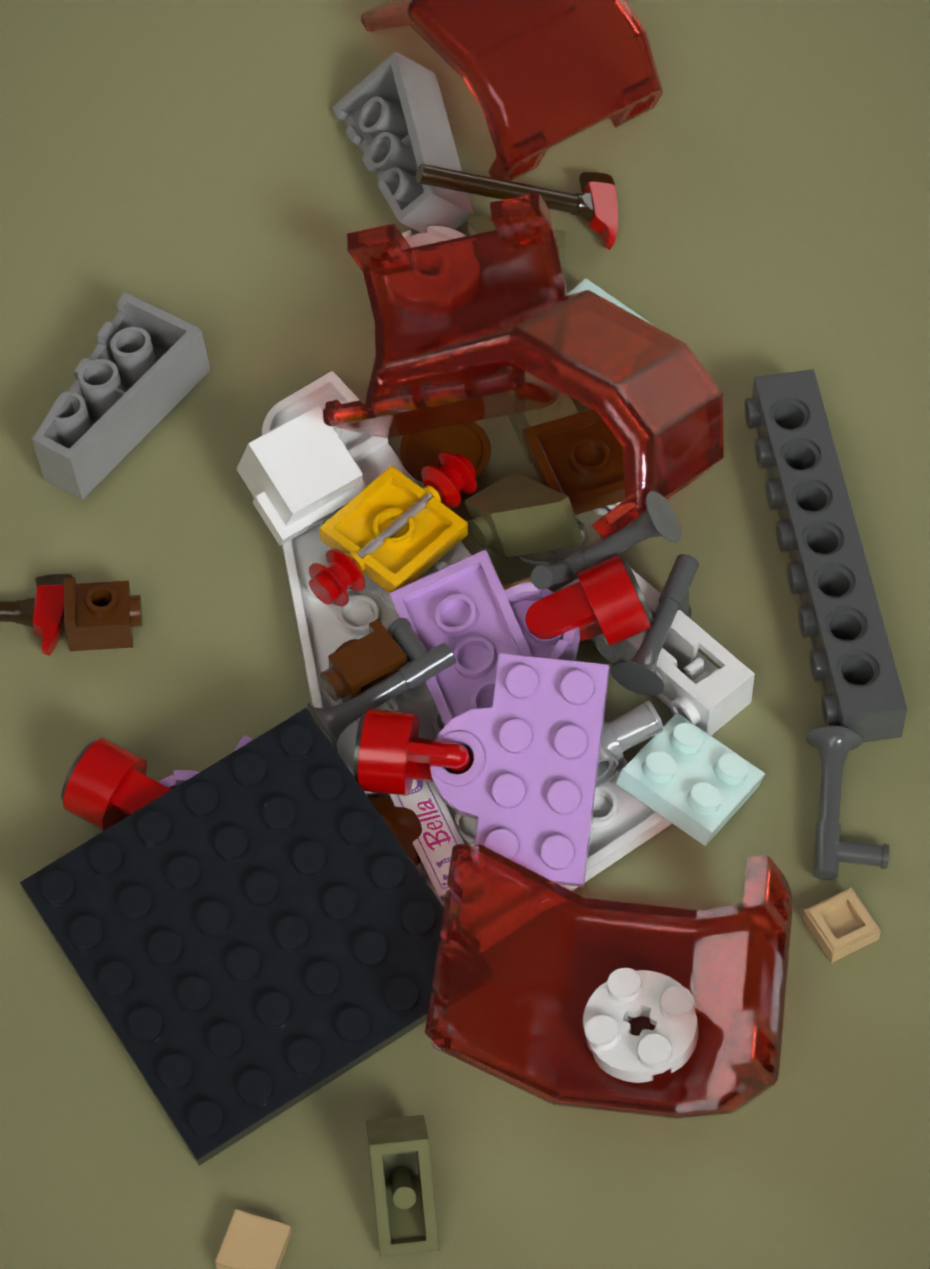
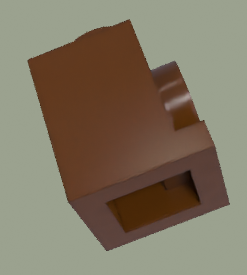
(100, 614)
(362, 663)

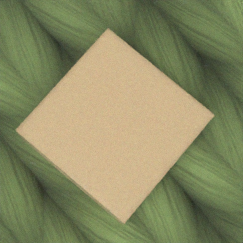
(841, 925)
(253, 1243)

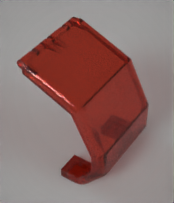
(537, 66)
(437, 289)
(621, 366)
(532, 953)

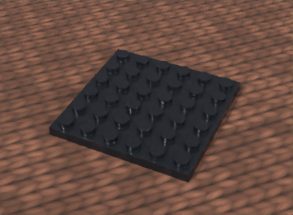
(248, 933)

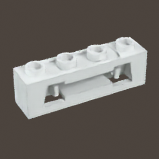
(703, 695)

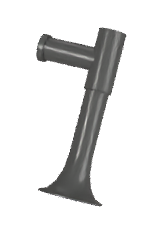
(655, 521)
(422, 667)
(640, 672)
(833, 747)

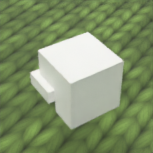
(299, 475)

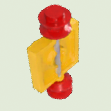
(393, 530)

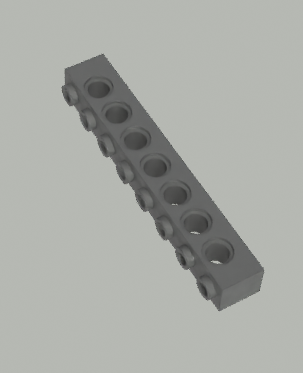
(798, 436)

